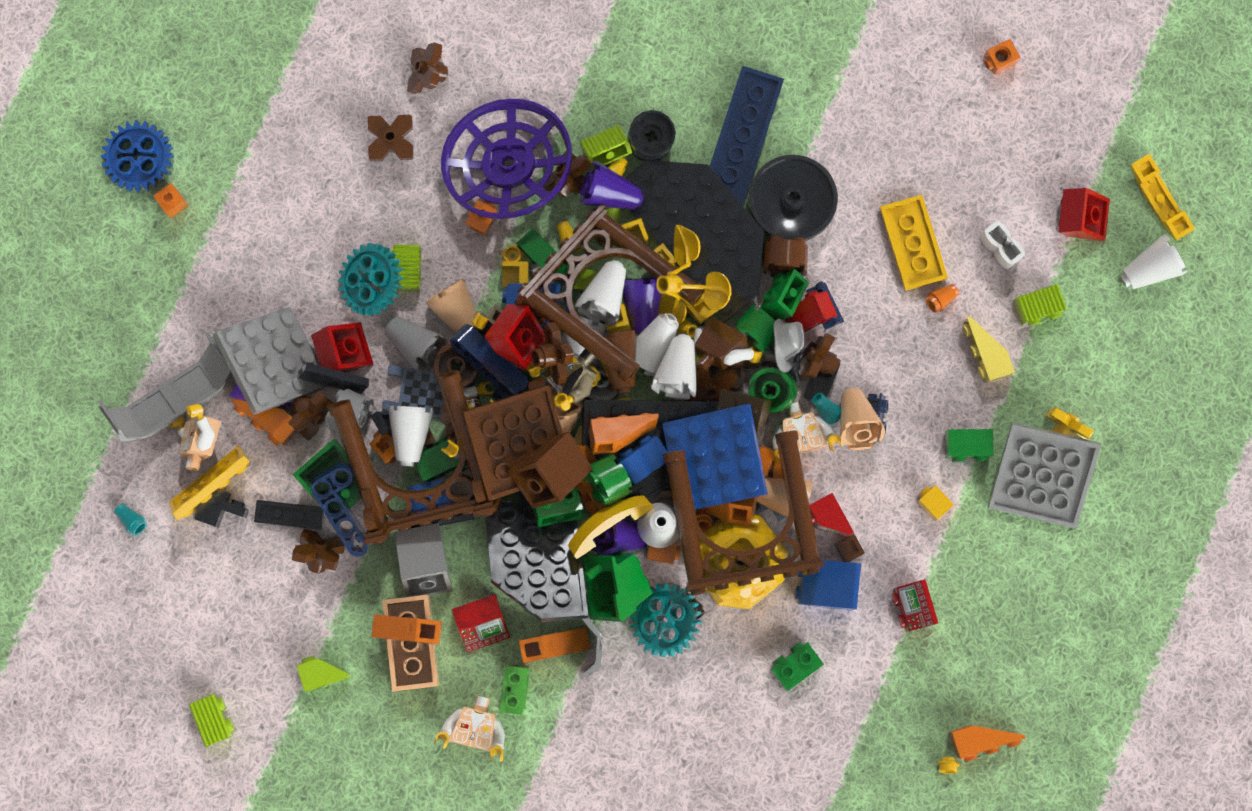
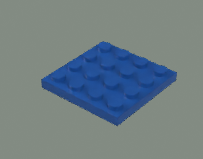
(719, 455)

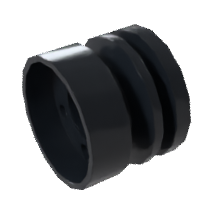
(651, 123)

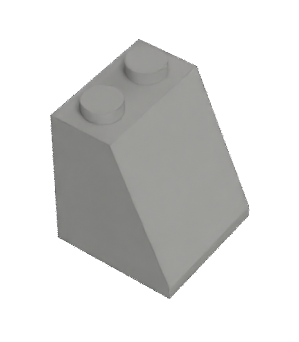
(423, 560)

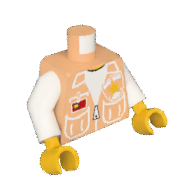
(811, 429)
(197, 436)
(474, 728)

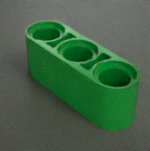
(538, 250)

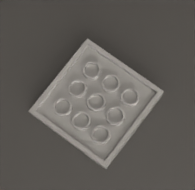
(267, 358)
(1044, 475)

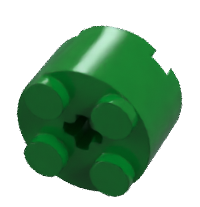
(759, 327)
(784, 382)
(608, 481)

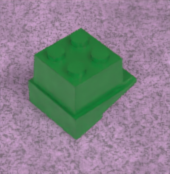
(326, 458)
(614, 586)

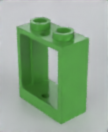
(517, 680)

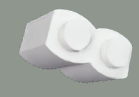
(998, 240)

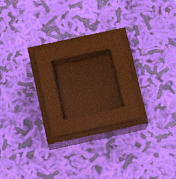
(849, 548)

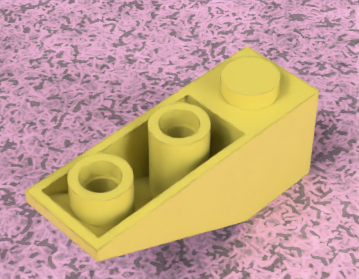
(992, 357)

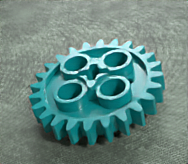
(382, 266)
(683, 626)

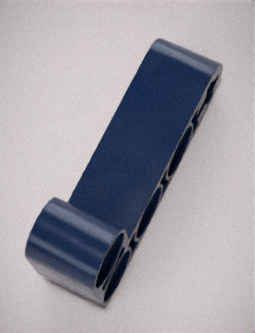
(490, 365)
(343, 513)

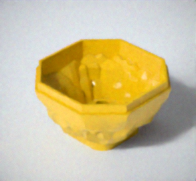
(742, 538)

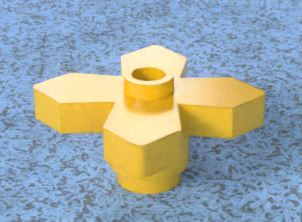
(1068, 424)

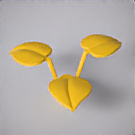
(717, 285)

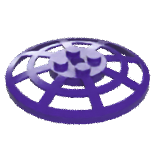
(503, 150)

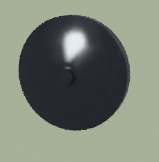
(793, 197)

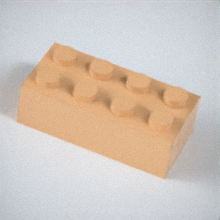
(411, 663)

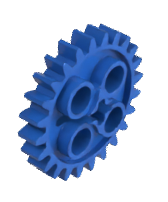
(136, 176)

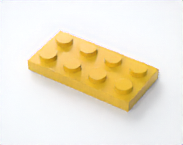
(913, 243)
(215, 477)

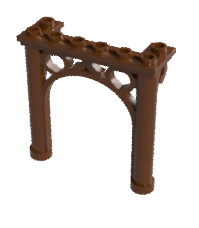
(607, 234)
(367, 480)
(691, 533)

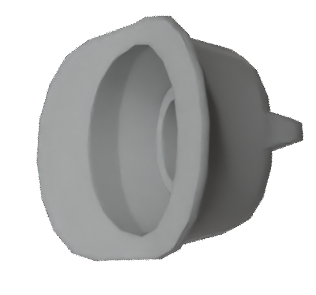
(788, 342)

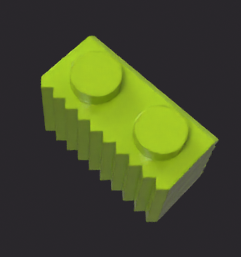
(606, 146)
(411, 263)
(1039, 305)
(211, 719)

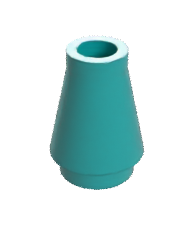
(828, 410)
(131, 520)

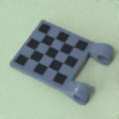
(417, 390)

